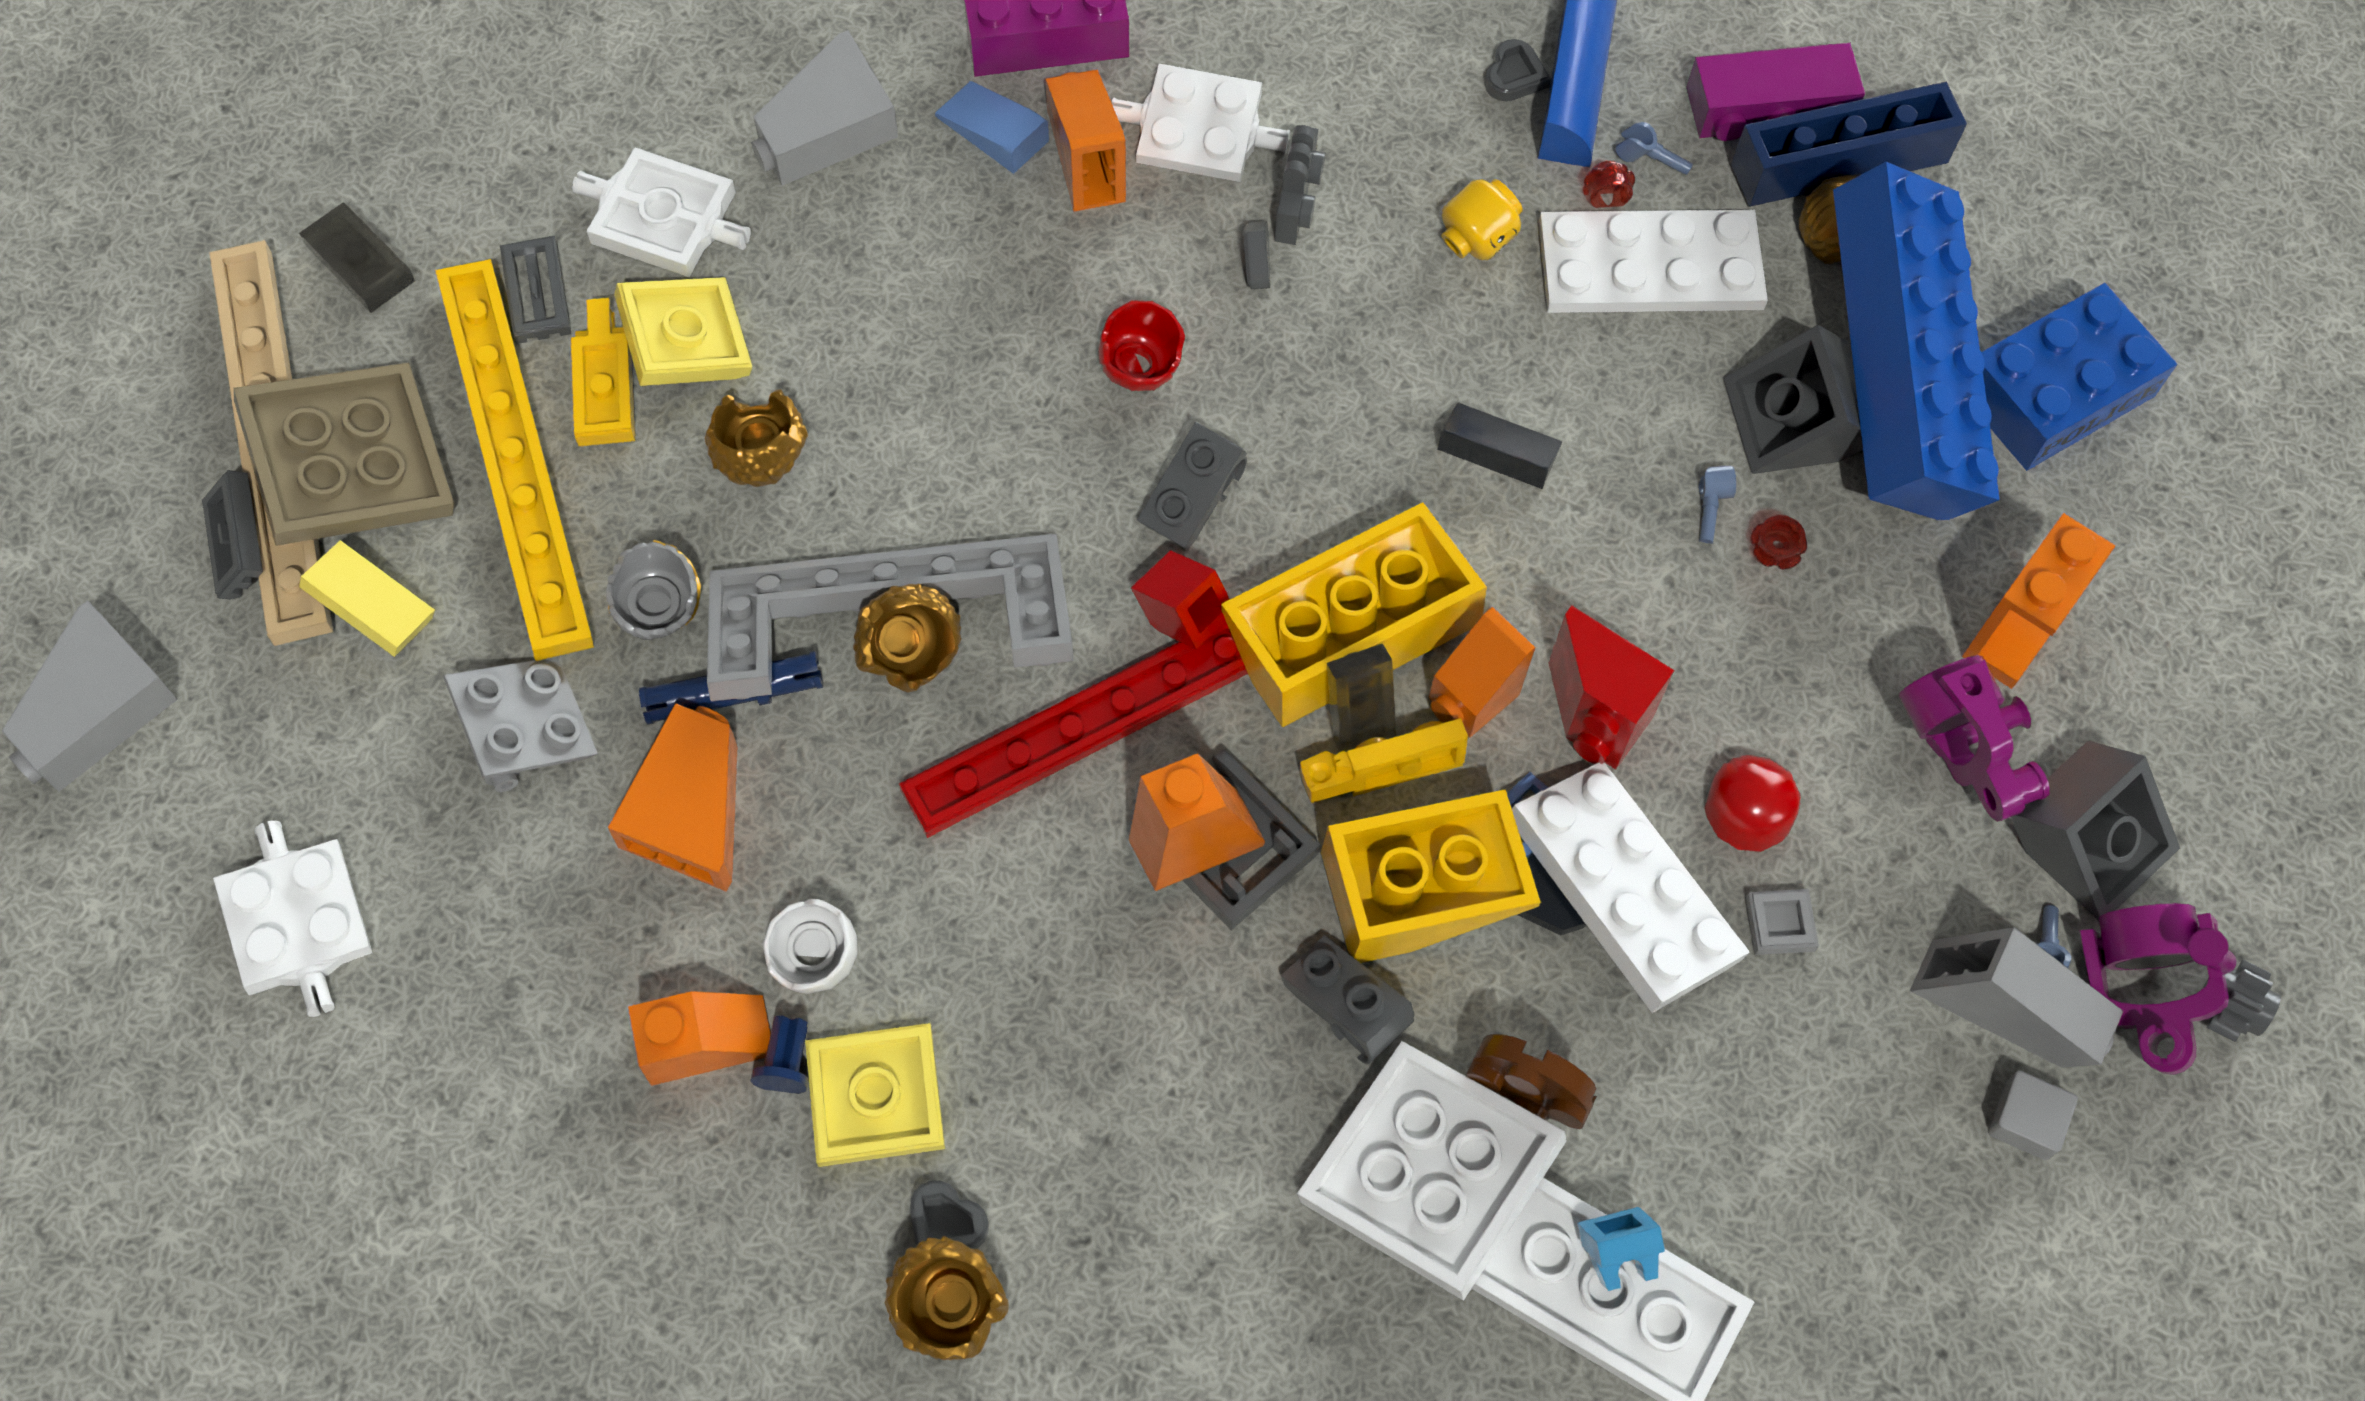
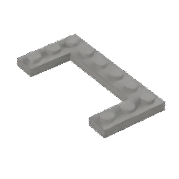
(750, 597)

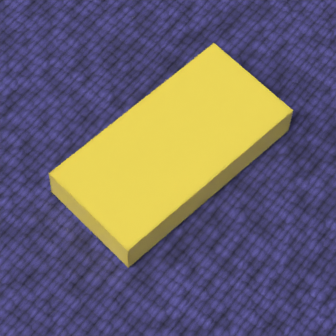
(366, 598)

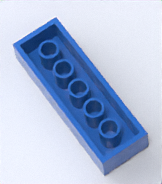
(1915, 344)

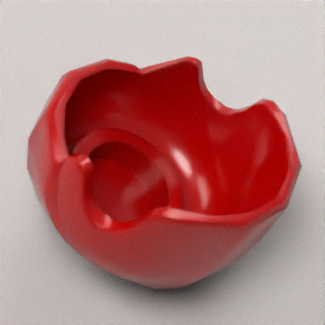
(1146, 331)
(1752, 803)

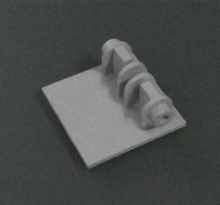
(519, 719)

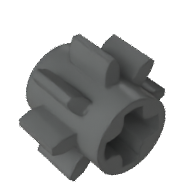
(2249, 1004)

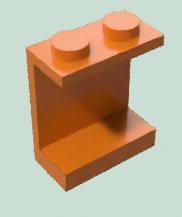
(2039, 599)

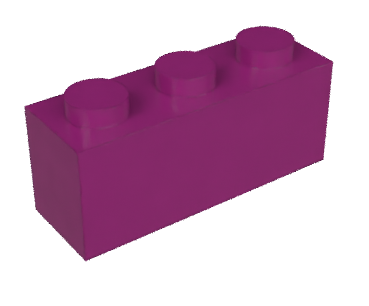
(1044, 33)
(1769, 84)

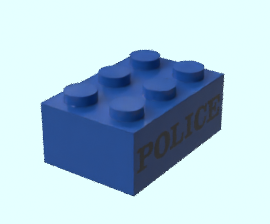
(2071, 375)

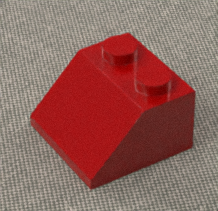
(1604, 688)

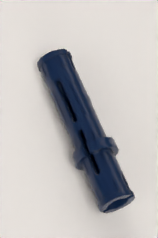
(788, 677)

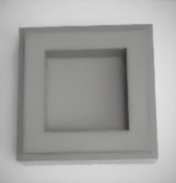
(1781, 921)

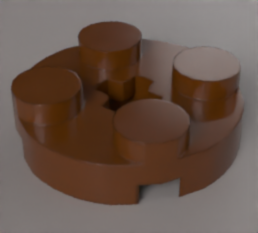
(1544, 1087)

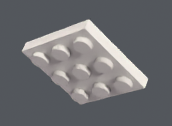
(1432, 1169)

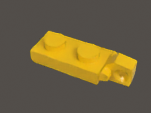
(602, 379)
(1385, 761)

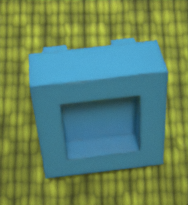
(1619, 1239)

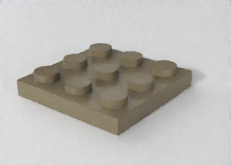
(342, 453)

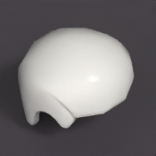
(814, 931)

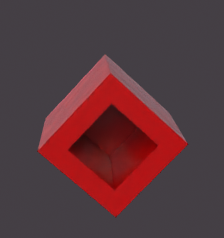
(1182, 599)

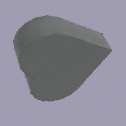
(1515, 72)
(1257, 254)
(940, 1213)

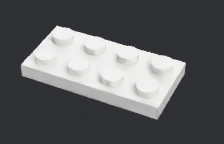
(1652, 261)
(1627, 886)
(1653, 1333)

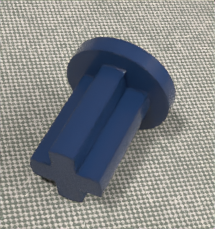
(783, 1058)

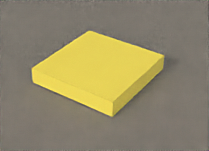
(682, 331)
(874, 1095)

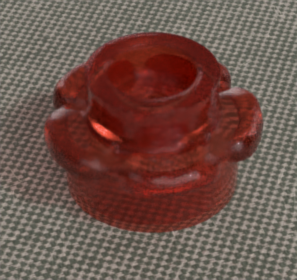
(1606, 179)
(1781, 529)

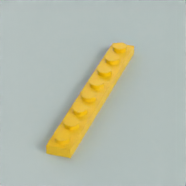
(514, 461)

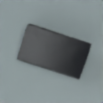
(1499, 445)

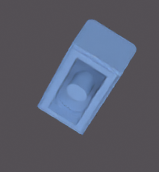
(995, 125)

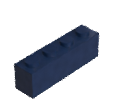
(1801, 150)

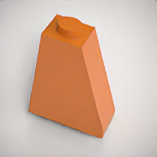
(1087, 139)
(684, 799)
(1189, 822)

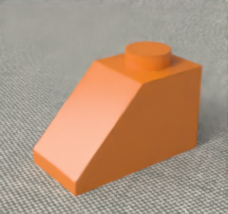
(1482, 673)
(698, 1033)

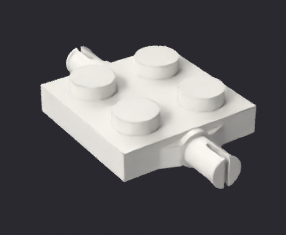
(1200, 123)
(661, 211)
(292, 917)

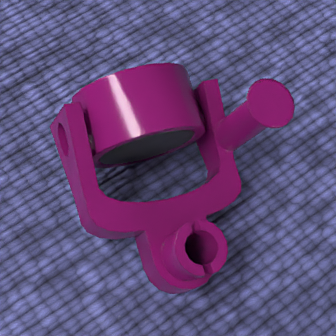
(1960, 708)
(2158, 939)

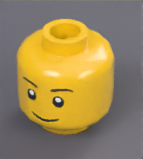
(1481, 219)

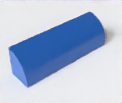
(1577, 82)

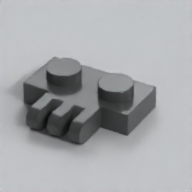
(1302, 168)

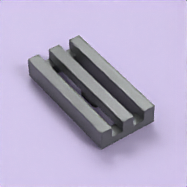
(541, 326)
(232, 535)

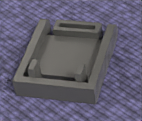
(1218, 885)

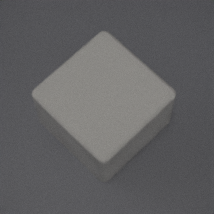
(2033, 1115)

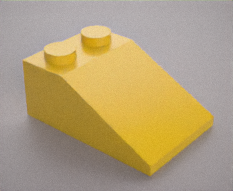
(1426, 874)

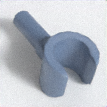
(1642, 140)
(1716, 484)
(2049, 940)

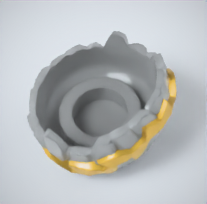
(653, 590)

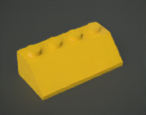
(1385, 586)

